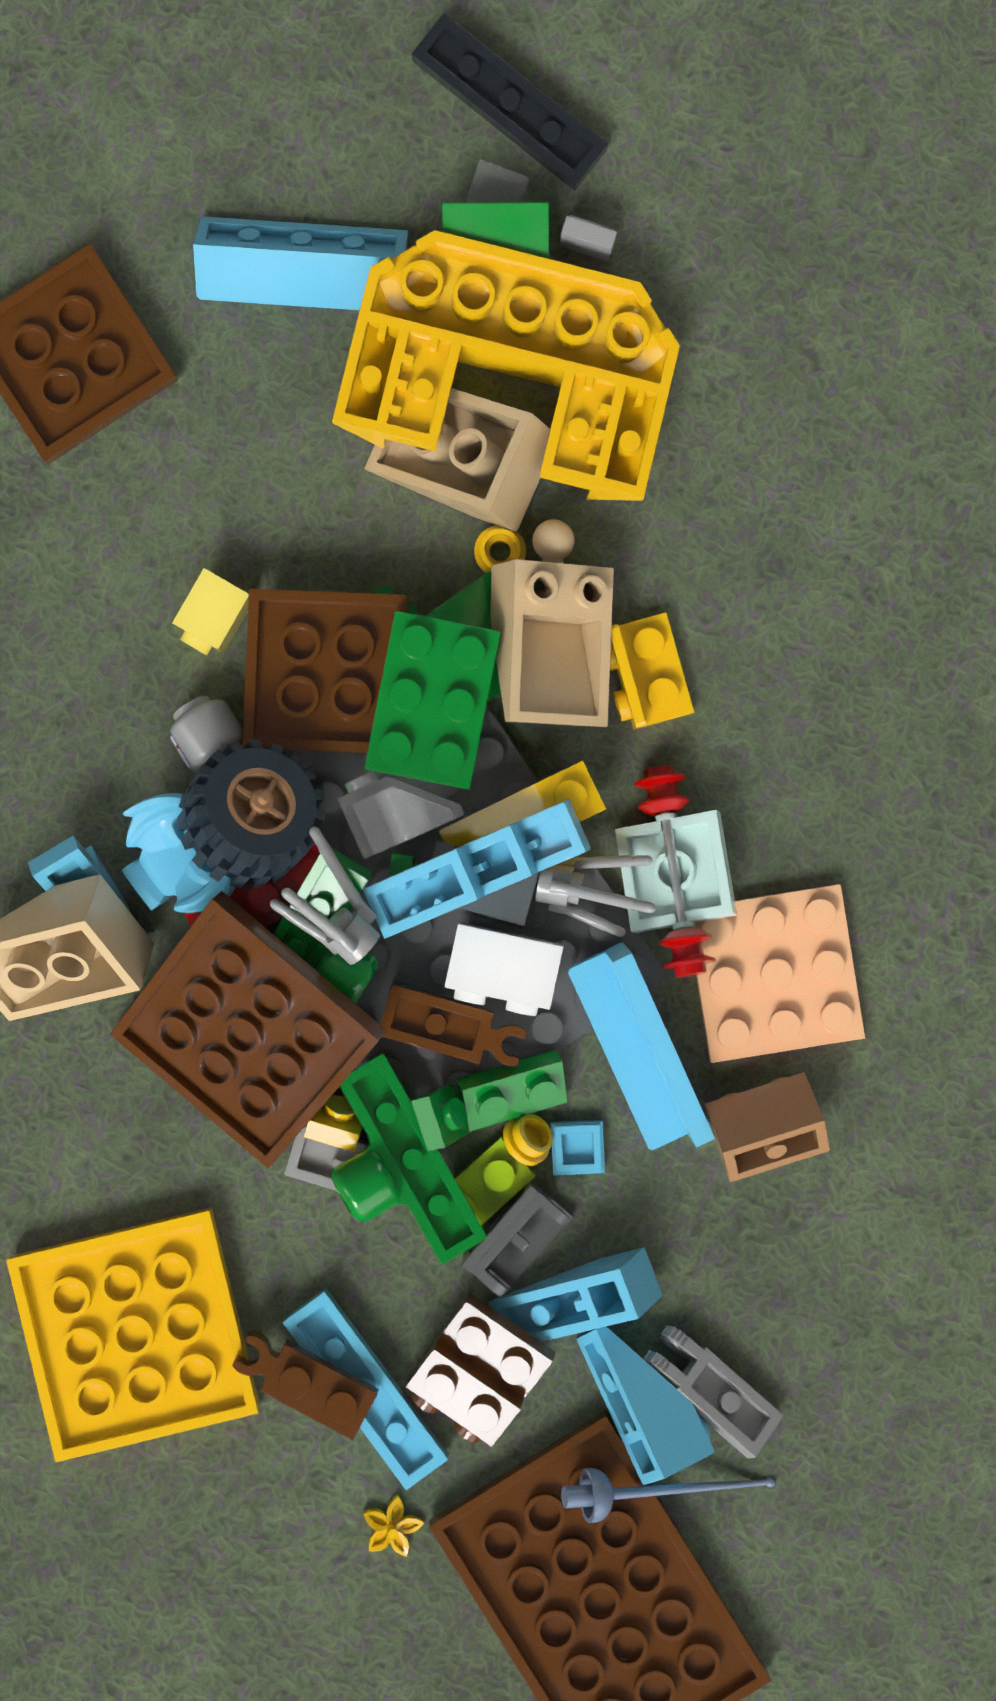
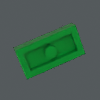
(513, 1090)

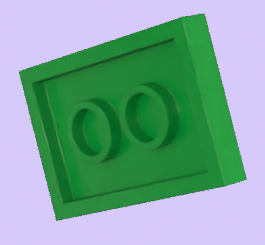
(432, 700)

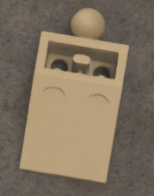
(554, 637)

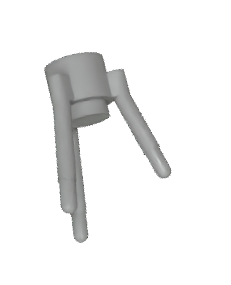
(562, 885)
(345, 931)

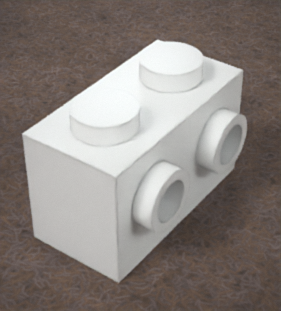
(503, 968)

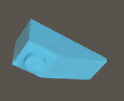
(585, 1297)
(648, 1411)

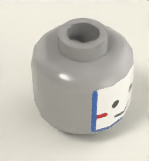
(202, 729)

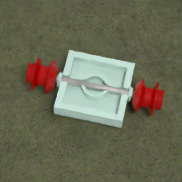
(687, 874)

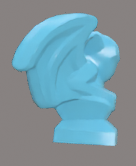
(164, 864)

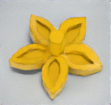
(391, 1527)

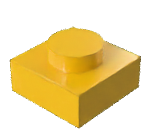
(335, 1124)

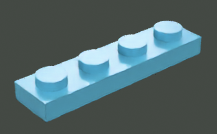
(392, 1421)

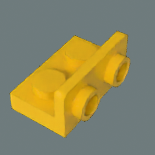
(648, 672)

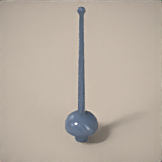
(597, 1495)

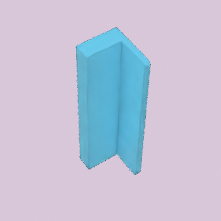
(289, 261)
(639, 1048)

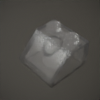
(392, 812)

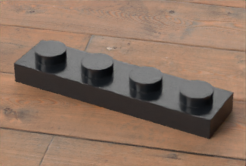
(509, 101)

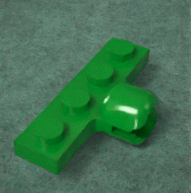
(328, 898)
(398, 1167)

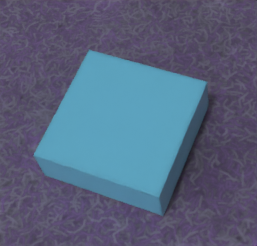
(577, 1147)

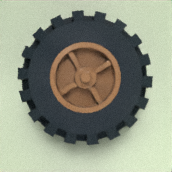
(250, 813)

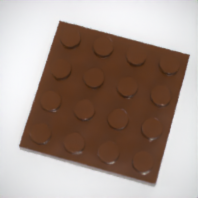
(246, 1030)

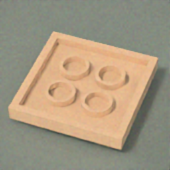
(779, 976)

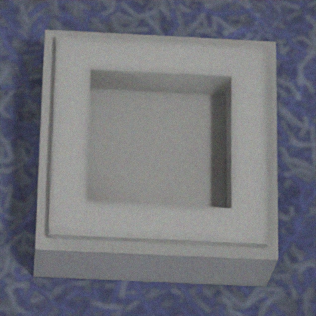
(588, 238)

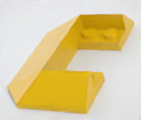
(521, 318)

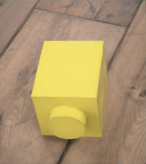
(211, 613)

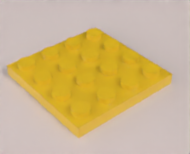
(132, 1334)

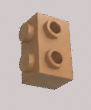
(767, 1126)

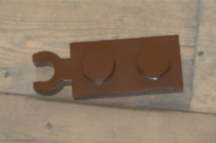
(445, 1026)
(310, 1385)

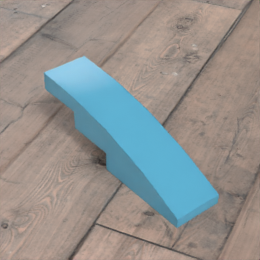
(477, 869)

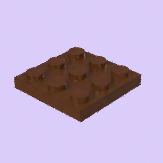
(75, 355)
(315, 667)

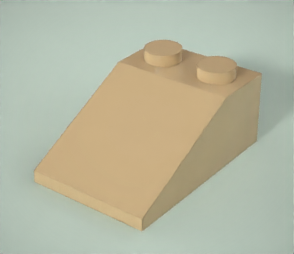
(482, 463)
(70, 949)

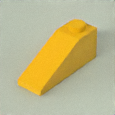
(567, 784)

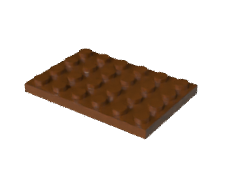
(598, 1604)

